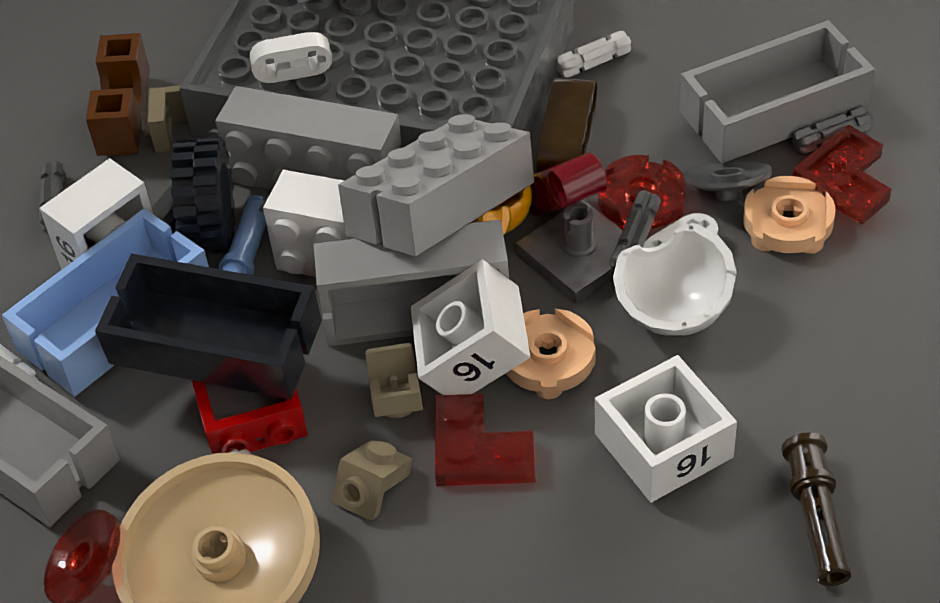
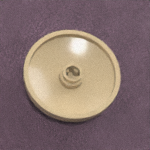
(218, 535)

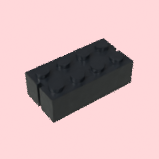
(210, 325)

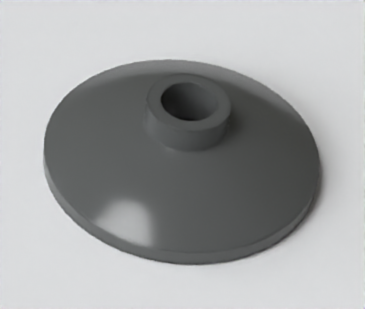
(727, 178)

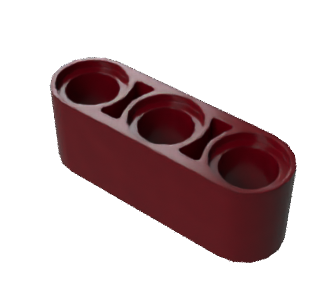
(567, 184)

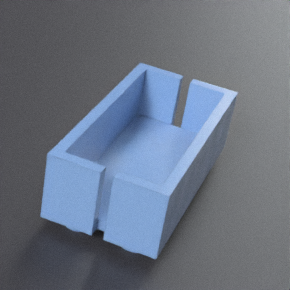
(60, 317)

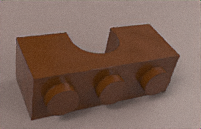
(117, 108)

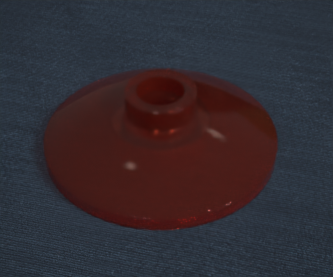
(82, 557)

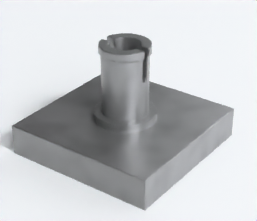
(573, 251)

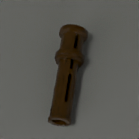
(831, 559)

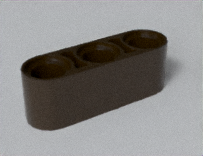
(566, 122)

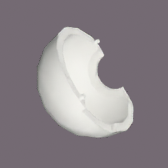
(678, 283)

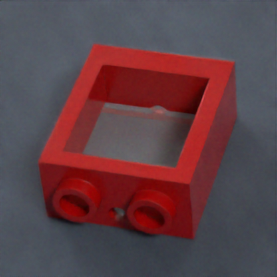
(247, 418)

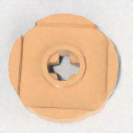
(772, 231)
(560, 371)

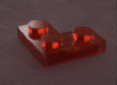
(840, 169)
(478, 457)

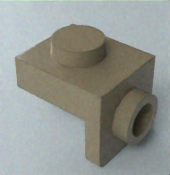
(164, 109)
(393, 380)
(367, 475)

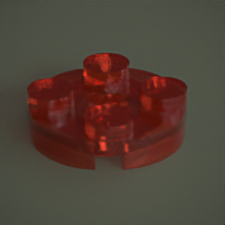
(638, 173)

